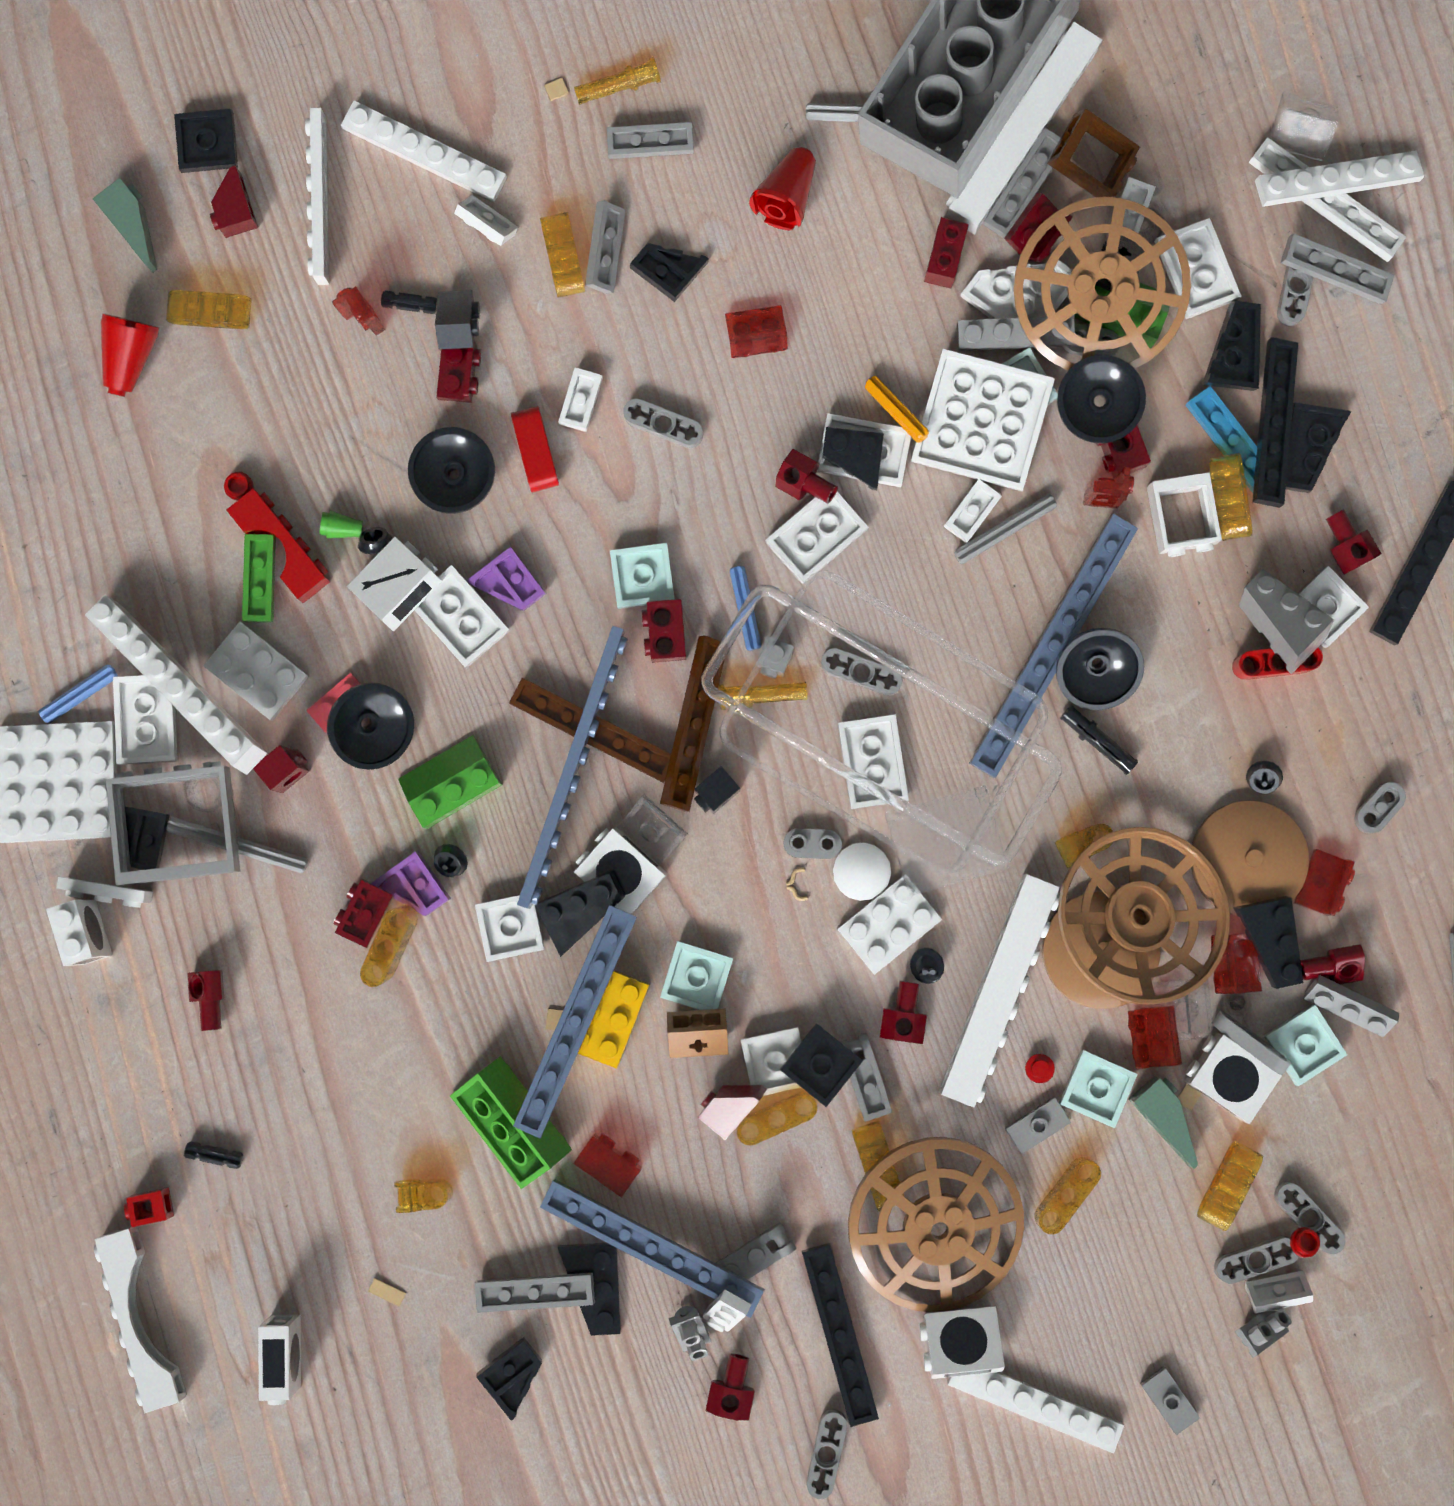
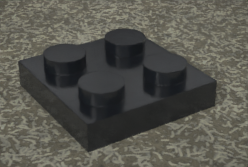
(206, 140)
(821, 1065)

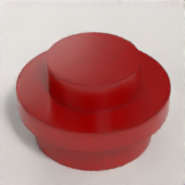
(237, 485)
(1039, 1068)
(1304, 1242)

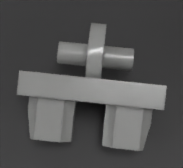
(1264, 1330)
(690, 1332)

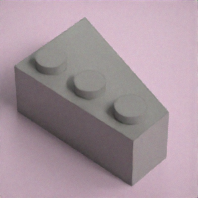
(1285, 619)

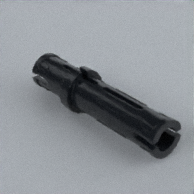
(1091, 733)

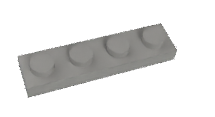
(1023, 185)
(1337, 268)
(1006, 334)
(534, 1292)

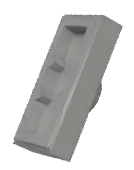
(1037, 1125)
(1170, 1400)

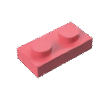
(320, 710)

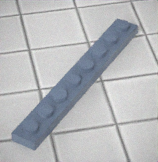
(574, 1021)
(647, 1245)

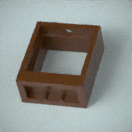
(1088, 122)

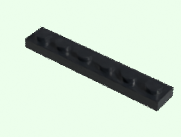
(1275, 422)
(1417, 570)
(840, 1335)

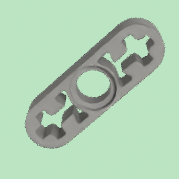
(1285, 302)
(658, 411)
(843, 658)
(1251, 1042)
(1300, 1196)
(1238, 1273)
(829, 1477)

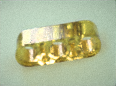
(562, 254)
(208, 309)
(1231, 496)
(379, 955)
(792, 1118)
(871, 1147)
(1230, 1186)
(1063, 1210)

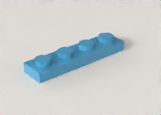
(1224, 430)

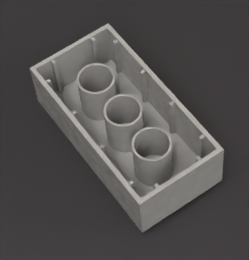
(959, 84)

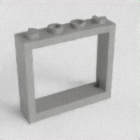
(155, 776)

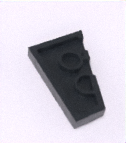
(1237, 349)
(1311, 441)
(578, 909)
(1274, 936)
(602, 1261)

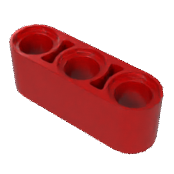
(534, 449)
(1264, 668)

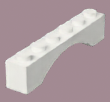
(156, 1377)

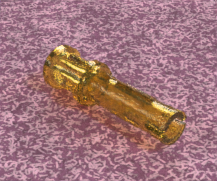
(631, 79)
(768, 693)

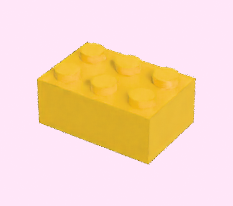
(614, 1019)

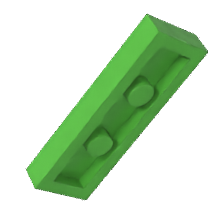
(258, 578)

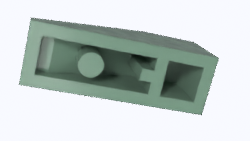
(129, 218)
(1164, 1112)

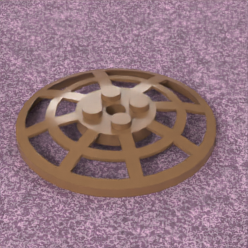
(1100, 265)
(1158, 912)
(928, 1211)

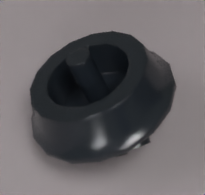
(373, 540)
(1264, 777)
(450, 860)
(927, 965)

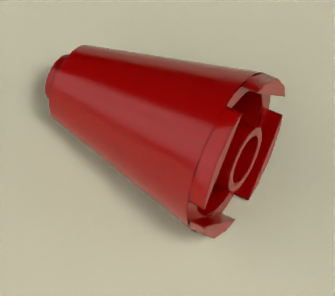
(785, 190)
(124, 352)

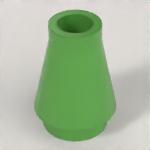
(339, 526)

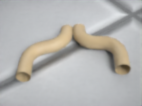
(799, 898)

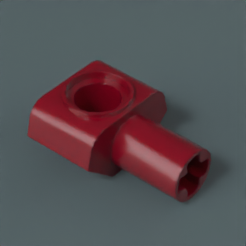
(808, 482)
(1348, 536)
(1340, 964)
(208, 990)
(905, 1008)
(732, 1385)

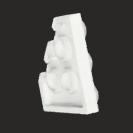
(994, 294)

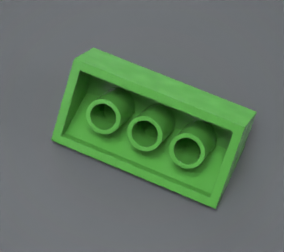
(491, 1106)

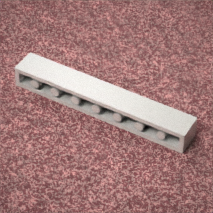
(1025, 126)
(176, 684)
(999, 989)

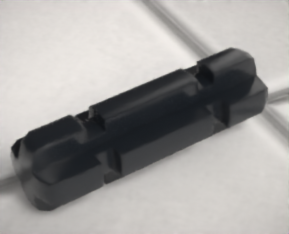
(409, 302)
(213, 1155)

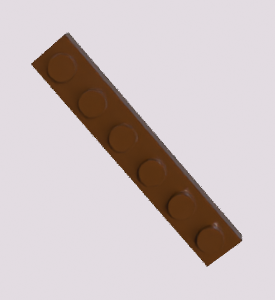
(691, 731)
(608, 738)

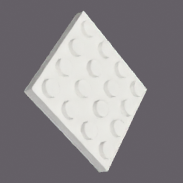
(983, 419)
(56, 781)

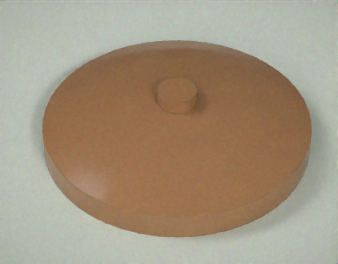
(1254, 853)
(1067, 976)

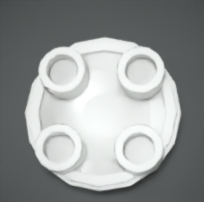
(862, 871)

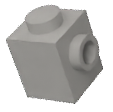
(777, 660)

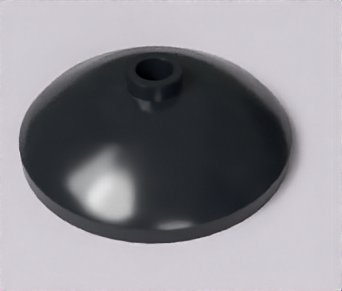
(1113, 381)
(439, 455)
(1105, 683)
(383, 738)

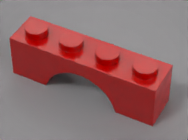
(300, 572)

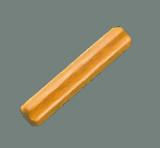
(896, 409)

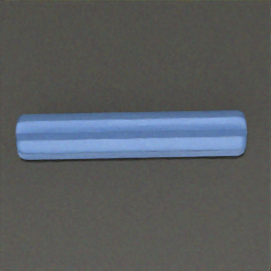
(741, 592)
(77, 694)

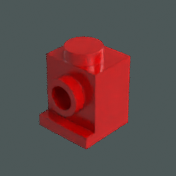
(136, 1211)

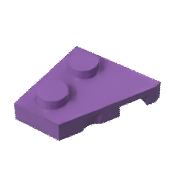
(508, 580)
(414, 884)

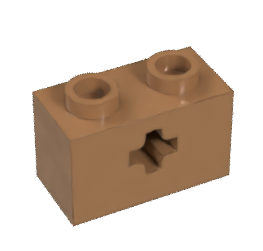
(697, 1033)

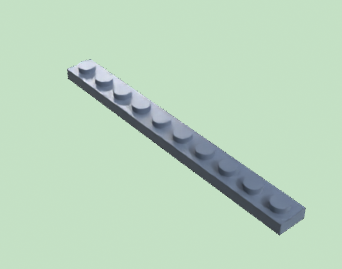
(1061, 629)
(569, 780)

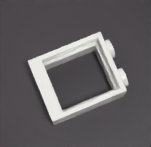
(1178, 485)

